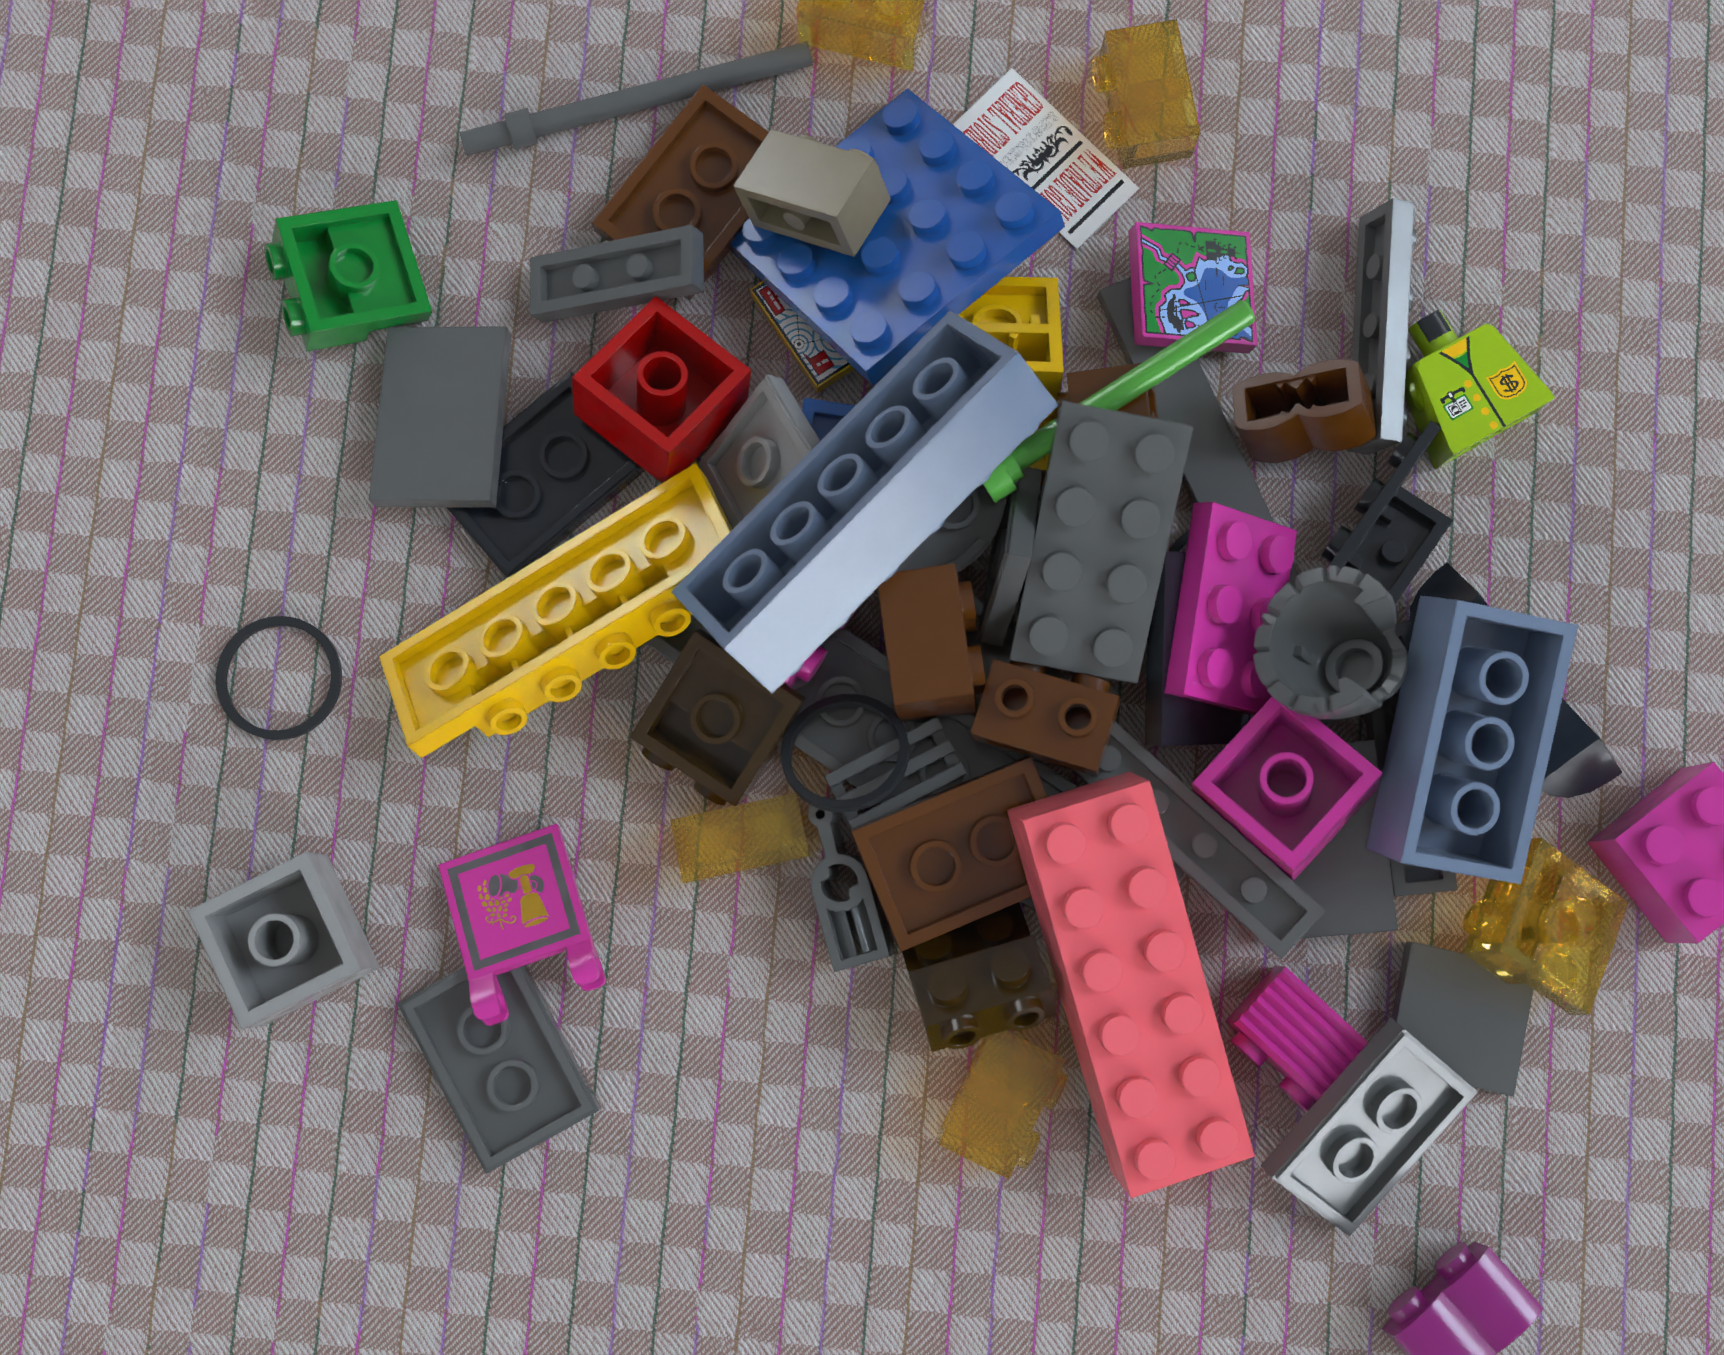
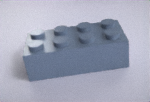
(1471, 739)

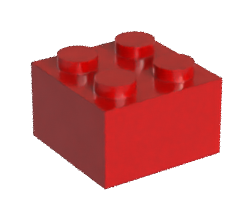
(660, 390)

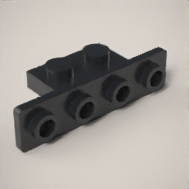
(1396, 525)

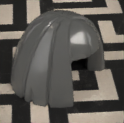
(1331, 644)

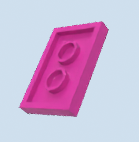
(1227, 582)

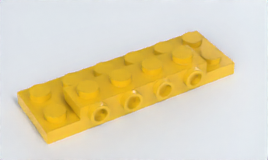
(556, 619)

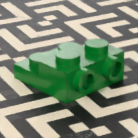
(346, 274)

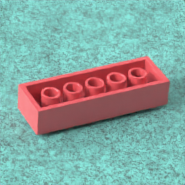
(1131, 982)

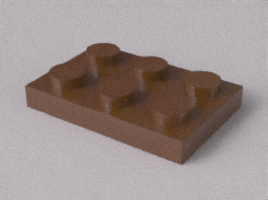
(689, 179)
(950, 854)

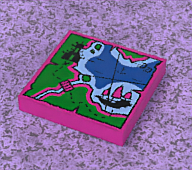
(1186, 279)

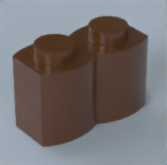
(1316, 408)

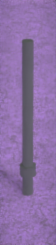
(524, 128)

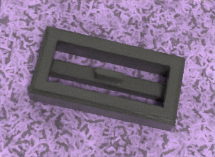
(943, 749)

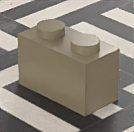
(813, 191)

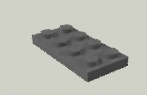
(1100, 541)

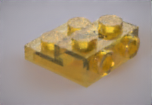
(1548, 929)

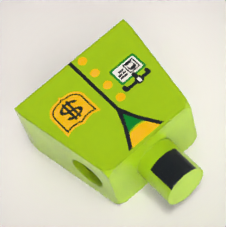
(1468, 386)

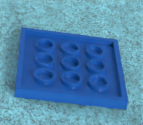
(937, 247)

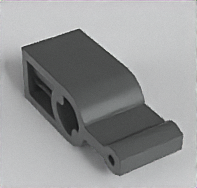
(852, 928)

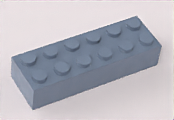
(865, 498)

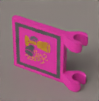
(516, 909)

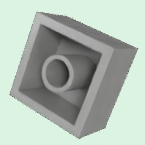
(283, 939)

